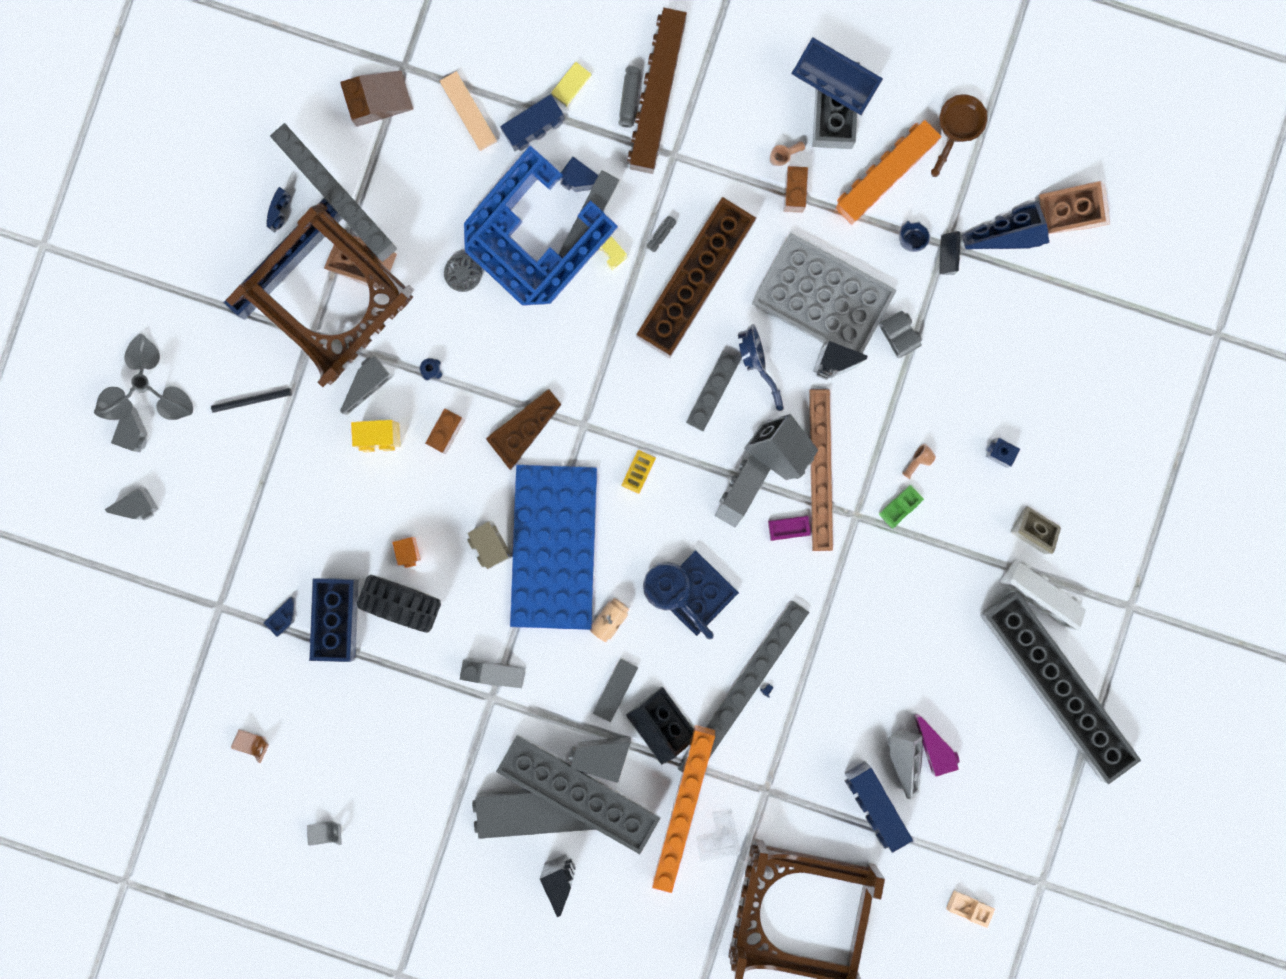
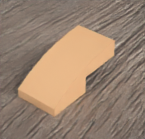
(970, 908)

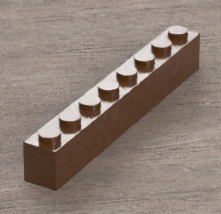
(658, 90)

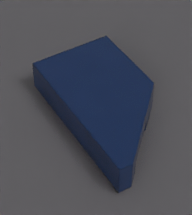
(281, 618)

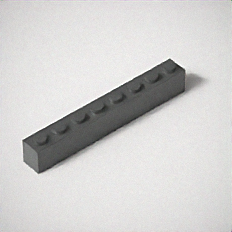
(333, 192)

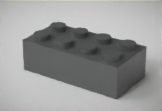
(833, 123)

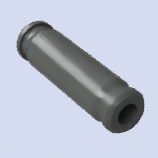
(629, 96)

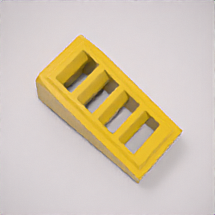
(629, 486)

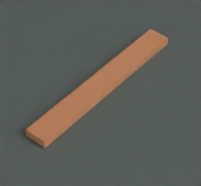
(821, 470)

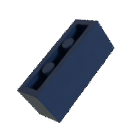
(533, 123)

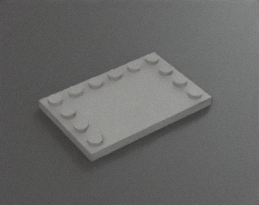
(823, 295)

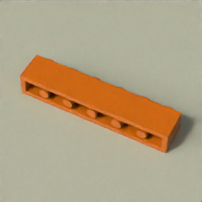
(887, 172)

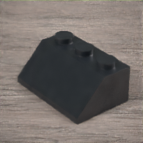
(836, 360)
(661, 725)
(557, 881)

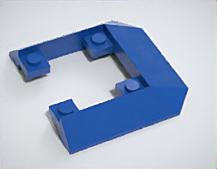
(505, 260)

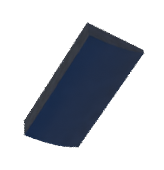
(837, 76)

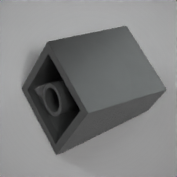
(782, 447)
(601, 757)

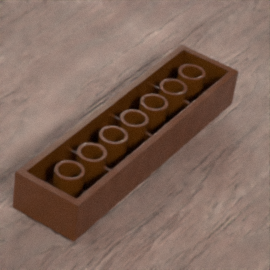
(696, 277)

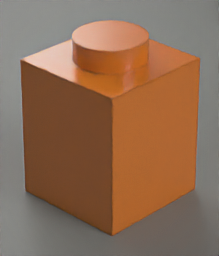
(406, 552)

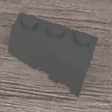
(742, 491)

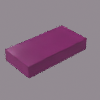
(789, 528)

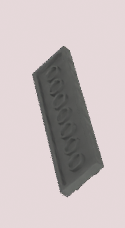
(578, 794)

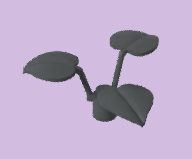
(115, 405)

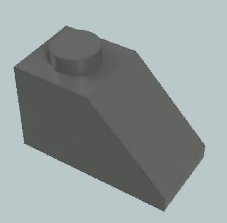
(130, 433)
(136, 506)

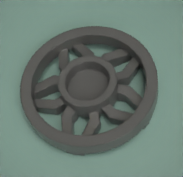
(462, 273)

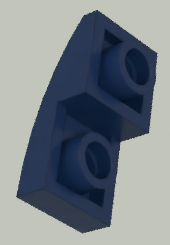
(275, 218)

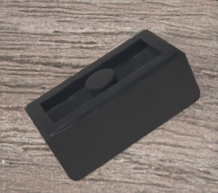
(949, 253)

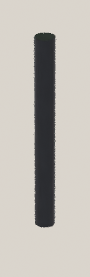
(251, 400)

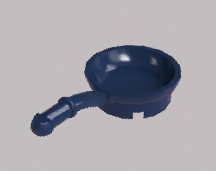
(753, 357)
(668, 588)

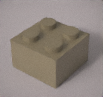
(489, 545)

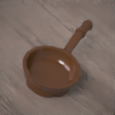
(961, 120)

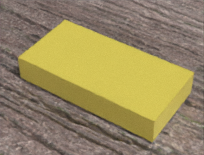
(571, 84)

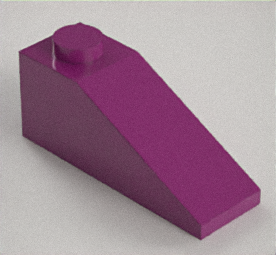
(938, 753)

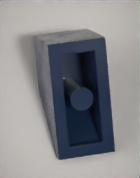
(577, 176)

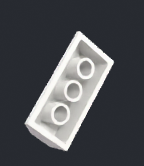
(1044, 595)

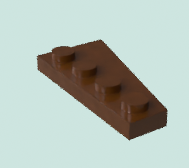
(521, 430)

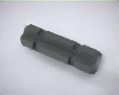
(661, 233)

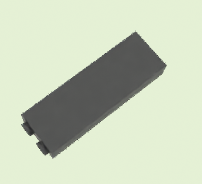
(519, 815)

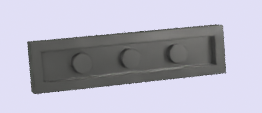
(713, 391)

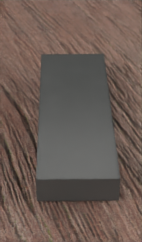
(615, 690)

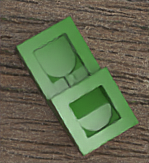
(901, 506)

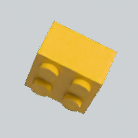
(375, 434)

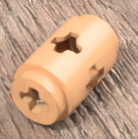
(601, 626)

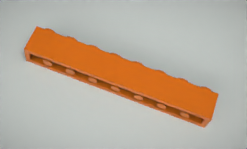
(683, 808)

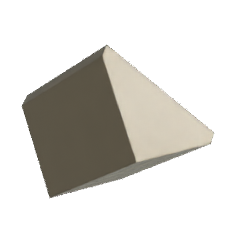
(1037, 531)

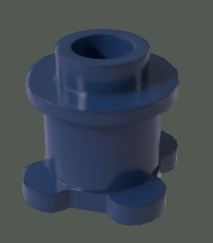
(435, 373)

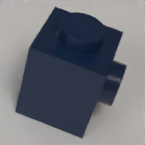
(1002, 452)

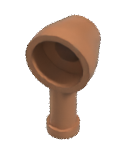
(784, 153)
(924, 456)

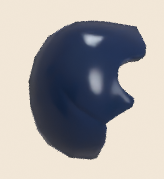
(914, 236)

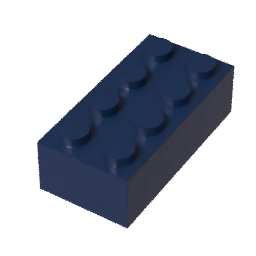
(333, 619)
(879, 808)

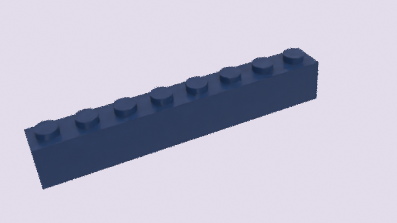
(286, 264)

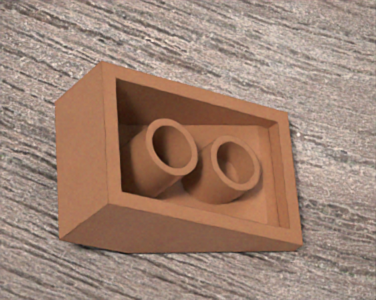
(1076, 208)
(343, 266)

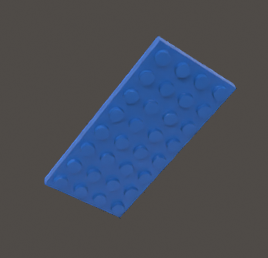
(553, 547)

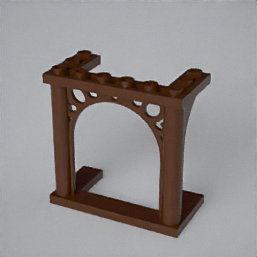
(326, 360)
(749, 956)

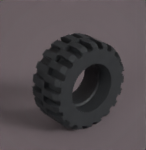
(398, 603)

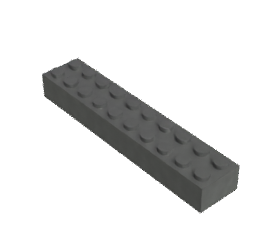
(1060, 687)

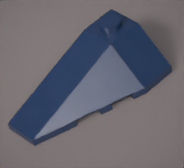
(1019, 230)

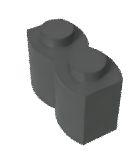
(901, 334)

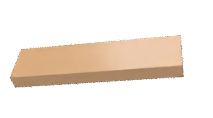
(468, 111)

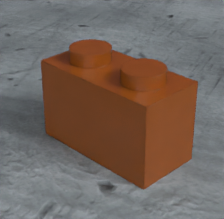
(795, 189)
(445, 431)

